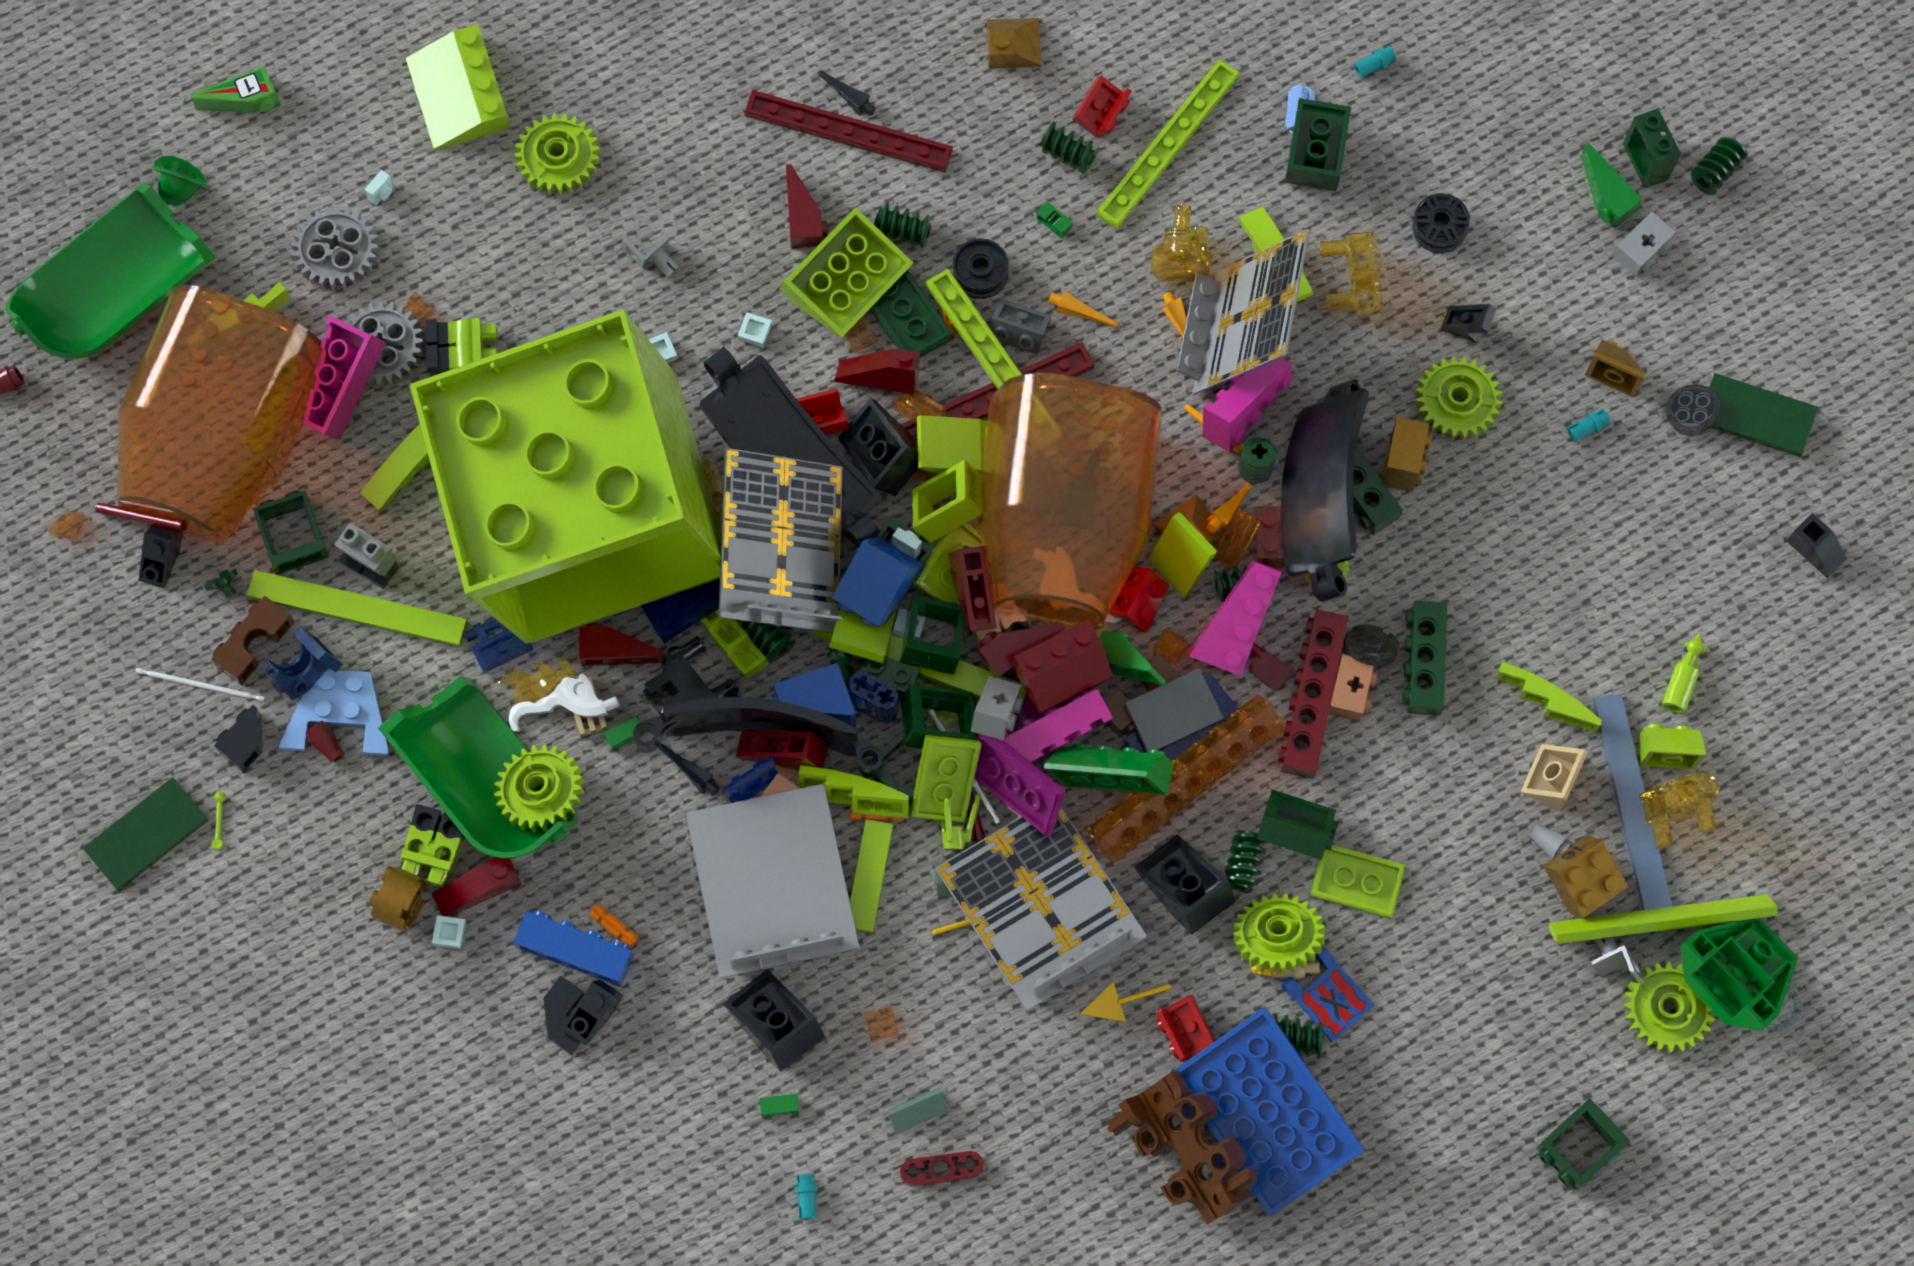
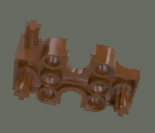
(1153, 1115)

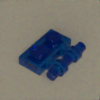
(497, 649)
(751, 782)

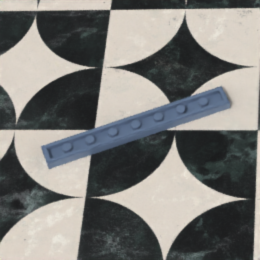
(1627, 787)

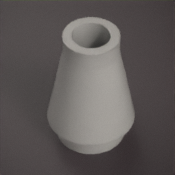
(1550, 841)

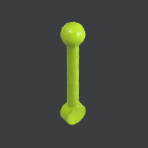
(217, 843)

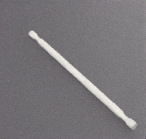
(199, 684)
(984, 799)

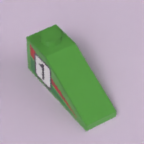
(243, 93)

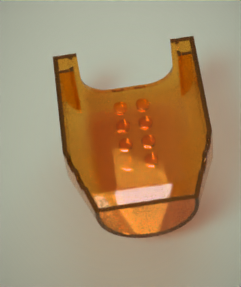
(213, 410)
(1066, 494)

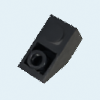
(1818, 545)
(159, 554)
(243, 741)
(592, 1011)

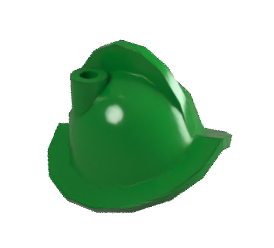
(177, 179)

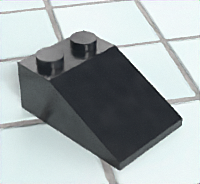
(881, 448)
(1186, 884)
(774, 1020)

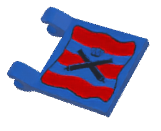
(1331, 998)

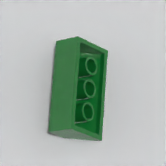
(1111, 769)

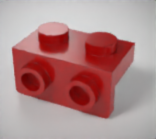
(1101, 107)
(825, 410)
(1140, 598)
(1185, 1028)

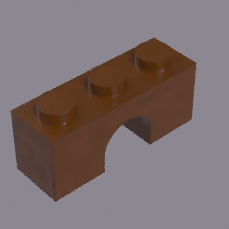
(264, 619)
(1121, 721)

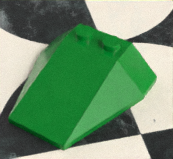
(1739, 971)

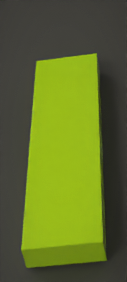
(870, 874)

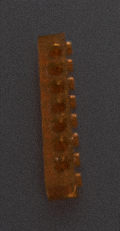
(1191, 776)

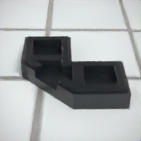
(557, 1005)

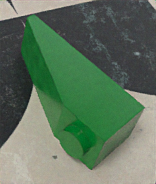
(1610, 192)
(1127, 660)

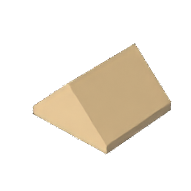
(1553, 774)

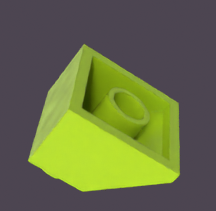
(1671, 747)

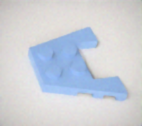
(338, 699)

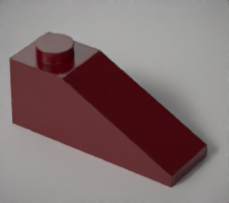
(804, 214)
(884, 370)
(973, 587)
(606, 646)
(1000, 650)
(784, 747)
(477, 886)

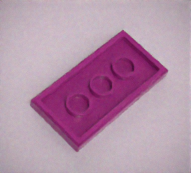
(1019, 784)

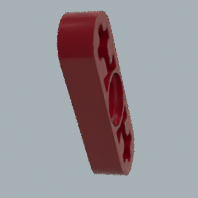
(932, 1160)

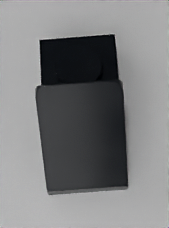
(1468, 321)

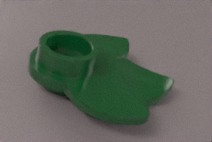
(843, 660)

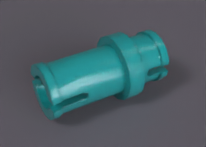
(1378, 60)
(1592, 423)
(806, 1196)

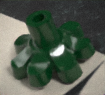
(223, 583)

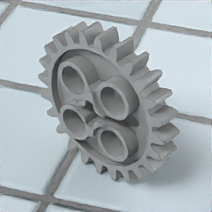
(327, 268)
(389, 322)

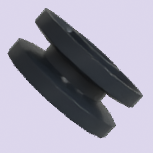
(1440, 208)
(986, 254)

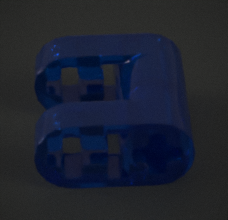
(882, 699)

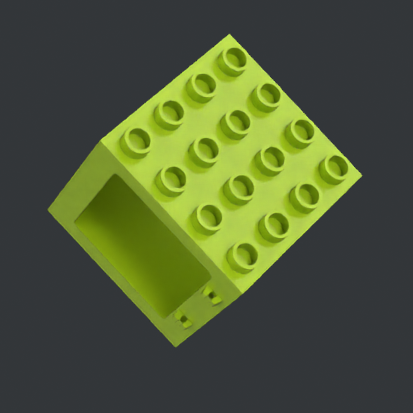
(570, 478)

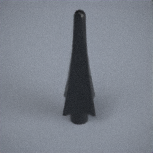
(856, 99)
(699, 777)

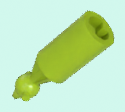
(1684, 678)

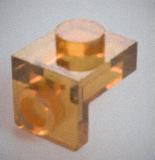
(1171, 646)

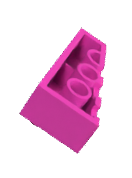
(340, 376)
(1242, 405)
(1236, 623)
(1059, 726)

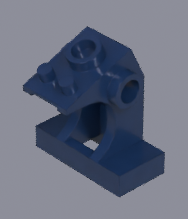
(305, 669)

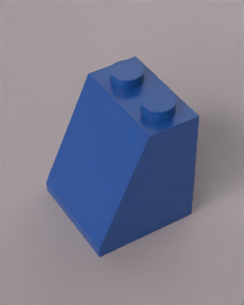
(876, 581)
(820, 691)

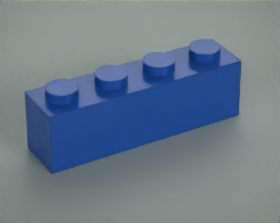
(574, 948)

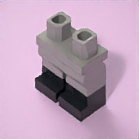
(365, 551)

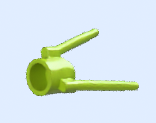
(953, 836)

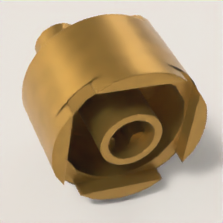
(398, 898)

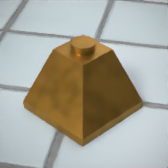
(1013, 43)
(1615, 368)
(1196, 514)

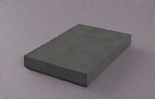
(1173, 711)

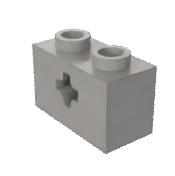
(1631, 249)
(997, 708)

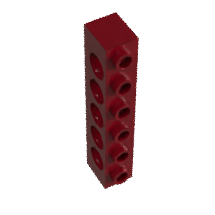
(1333, 628)

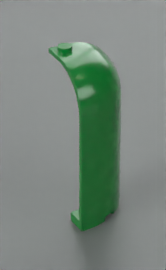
(107, 277)
(457, 755)

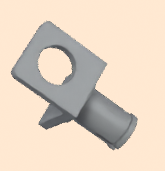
(655, 255)
(1615, 958)

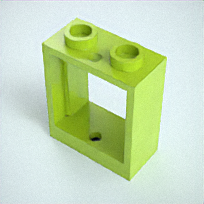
(960, 479)

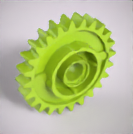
(558, 172)
(1463, 380)
(553, 801)
(1259, 939)
(1654, 1022)

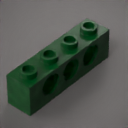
(1371, 487)
(1434, 617)

